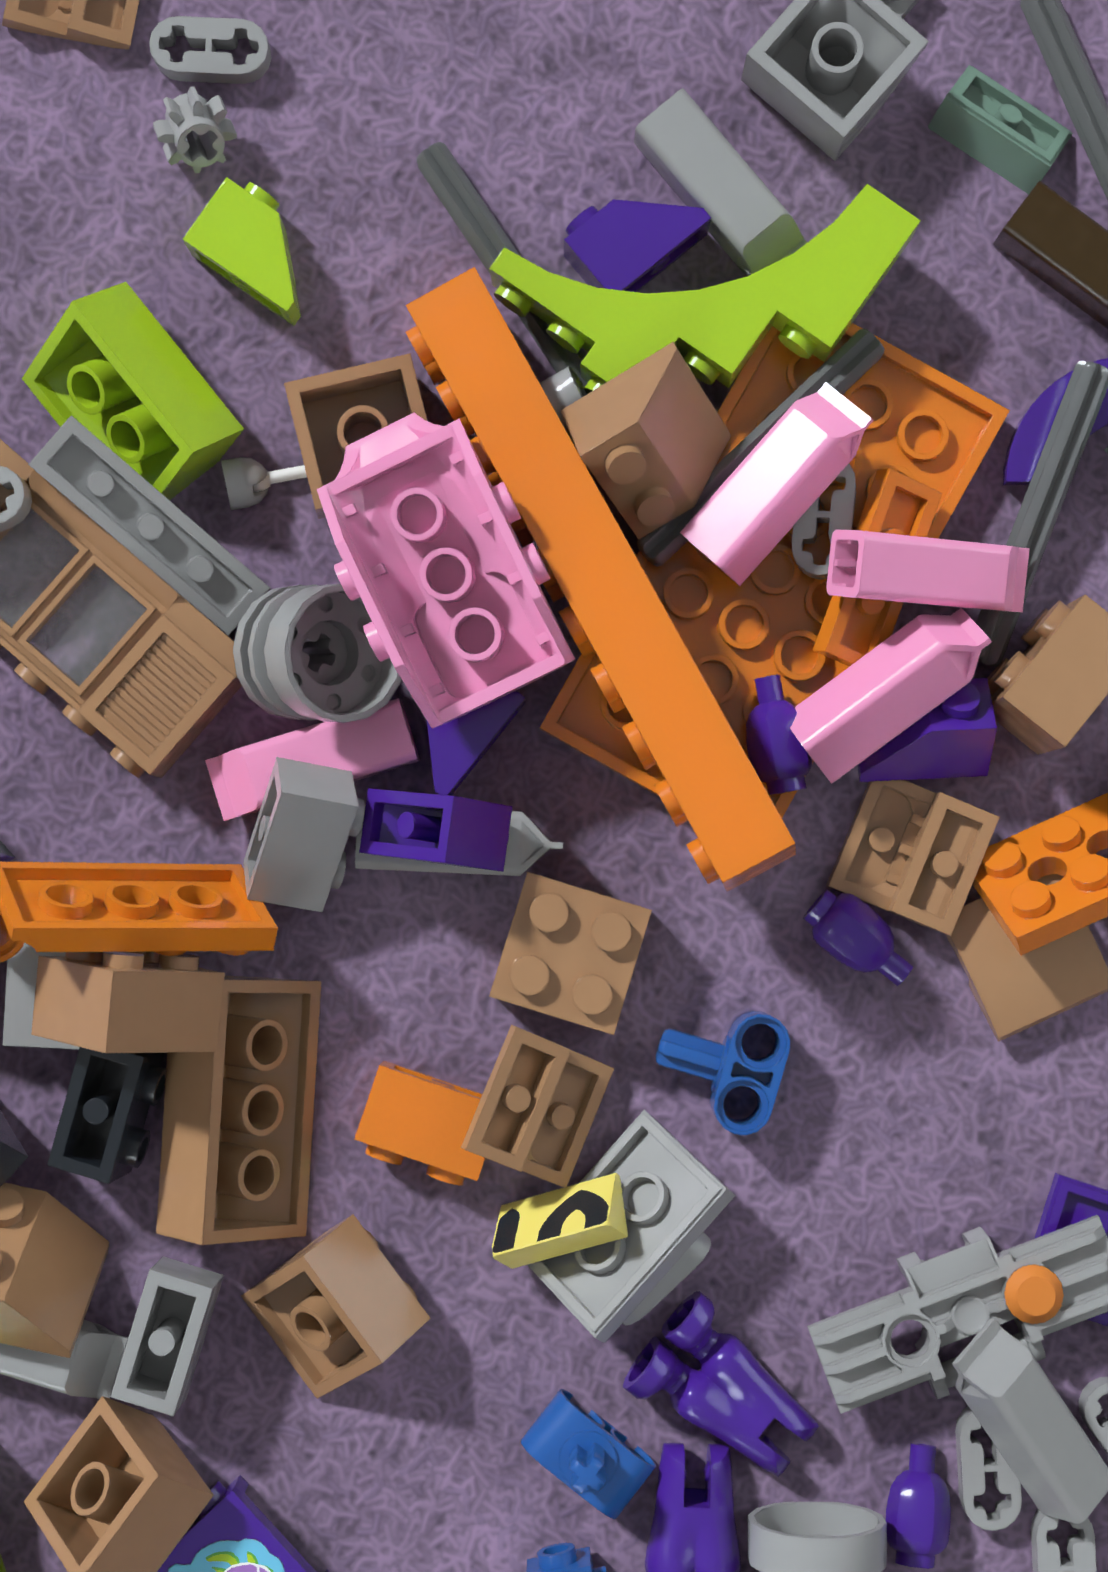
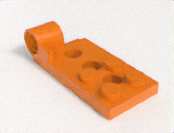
(1064, 846)
(130, 909)

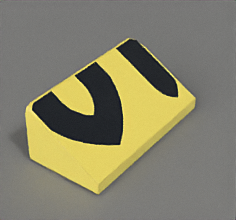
(560, 1222)

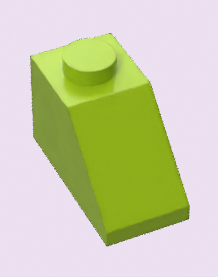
(247, 245)

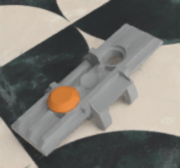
(953, 1295)

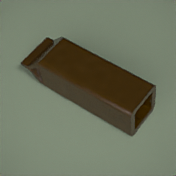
(1060, 249)

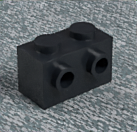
(106, 1114)

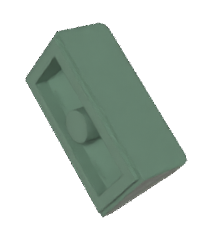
(999, 129)

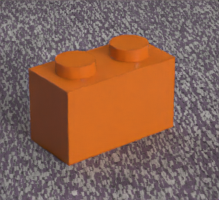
(422, 1121)

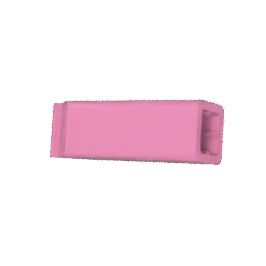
(777, 482)
(927, 570)
(888, 690)
(356, 746)

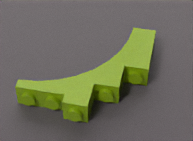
(718, 328)

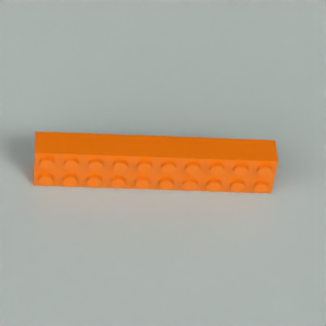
(608, 593)

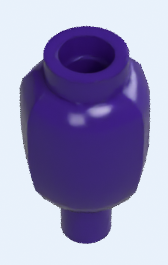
(771, 743)
(856, 935)
(918, 1511)

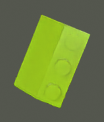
(132, 389)

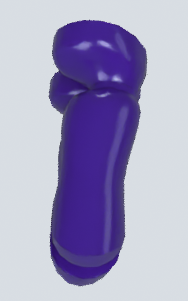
(729, 1394)
(692, 1525)

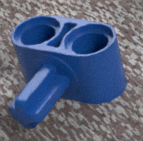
(730, 1067)
(587, 1455)

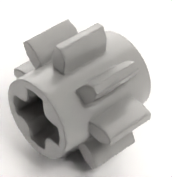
(194, 130)

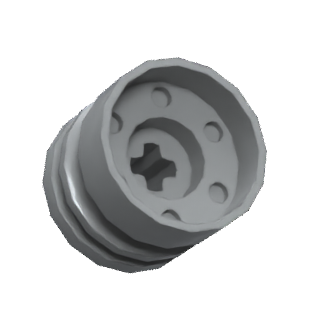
(309, 658)
(816, 1538)

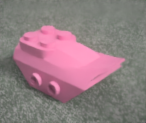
(440, 568)

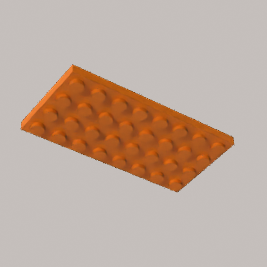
(770, 622)

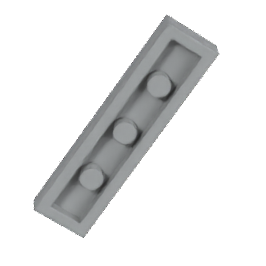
(148, 524)

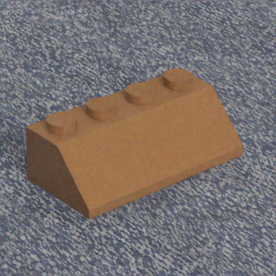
(243, 1119)

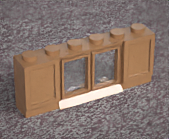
(107, 632)

